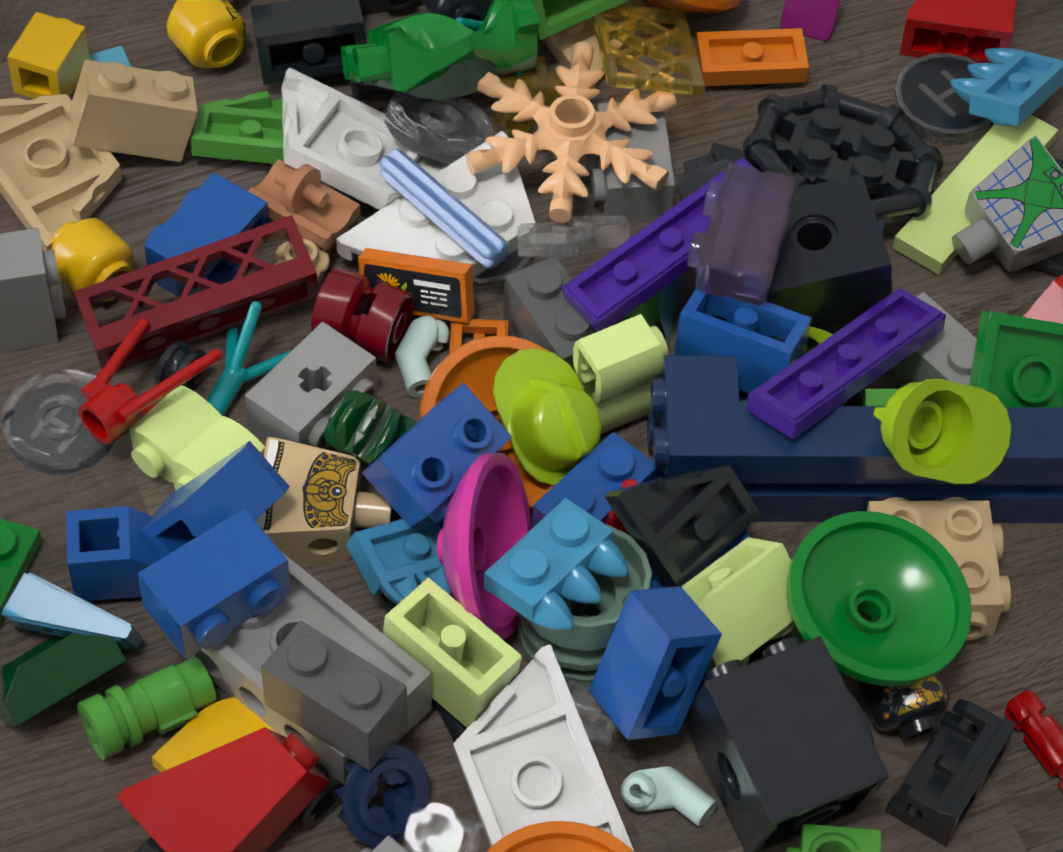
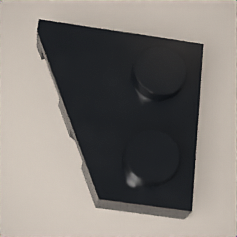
(685, 519)

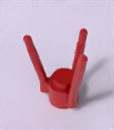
(115, 409)

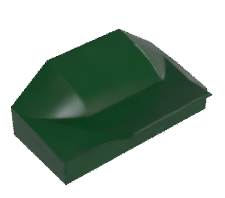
(53, 672)

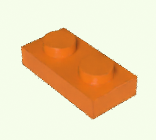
(752, 57)

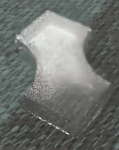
(572, 237)

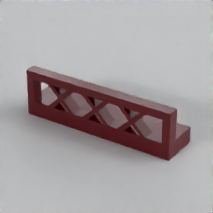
(212, 309)

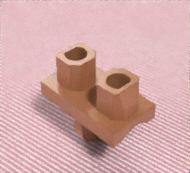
(316, 208)

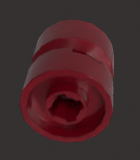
(364, 314)

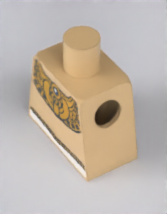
(321, 504)

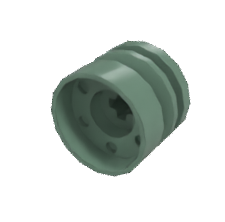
(584, 645)

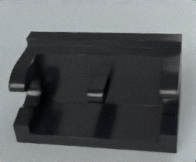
(951, 771)

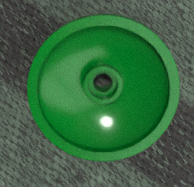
(896, 578)

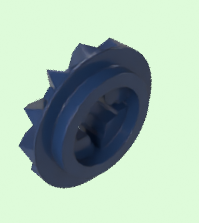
(407, 793)

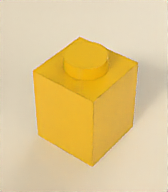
(48, 57)

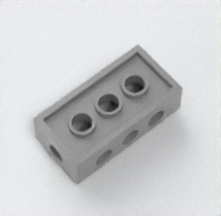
(238, 659)

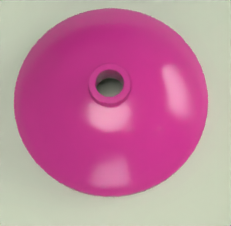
(479, 527)

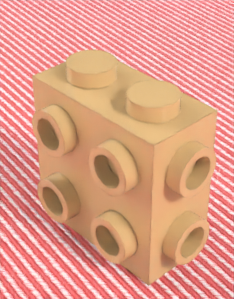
(972, 541)

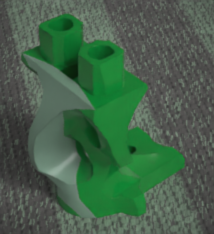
(443, 58)

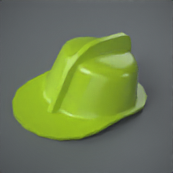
(546, 413)
(945, 430)

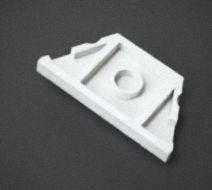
(340, 139)
(403, 228)
(533, 758)

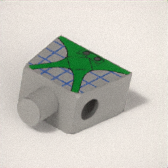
(1016, 211)

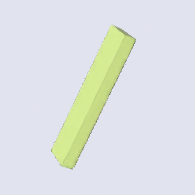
(929, 236)

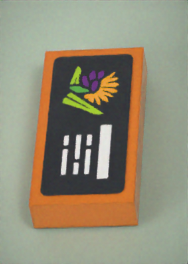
(439, 285)

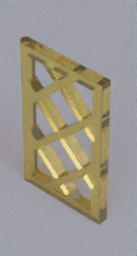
(646, 76)

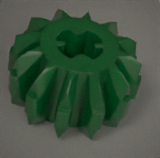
(364, 426)

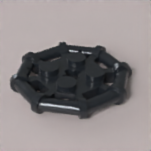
(827, 136)

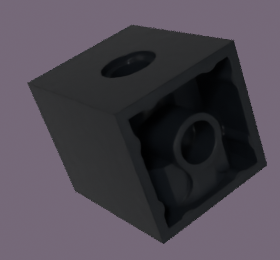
(832, 255)
(784, 743)

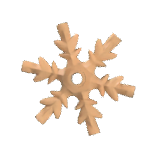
(571, 132)

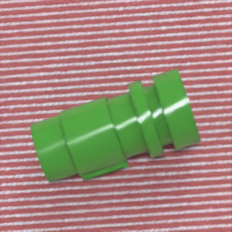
(153, 703)

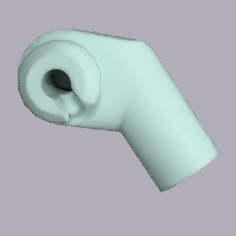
(411, 354)
(667, 789)

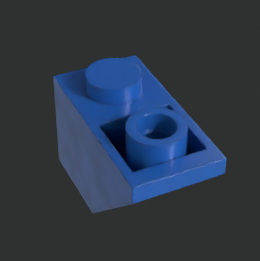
(233, 483)
(107, 552)

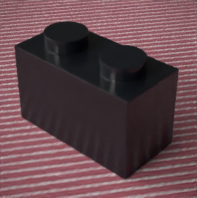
(305, 36)

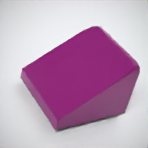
(814, 17)

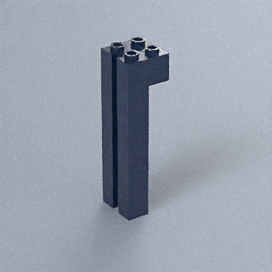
(837, 460)

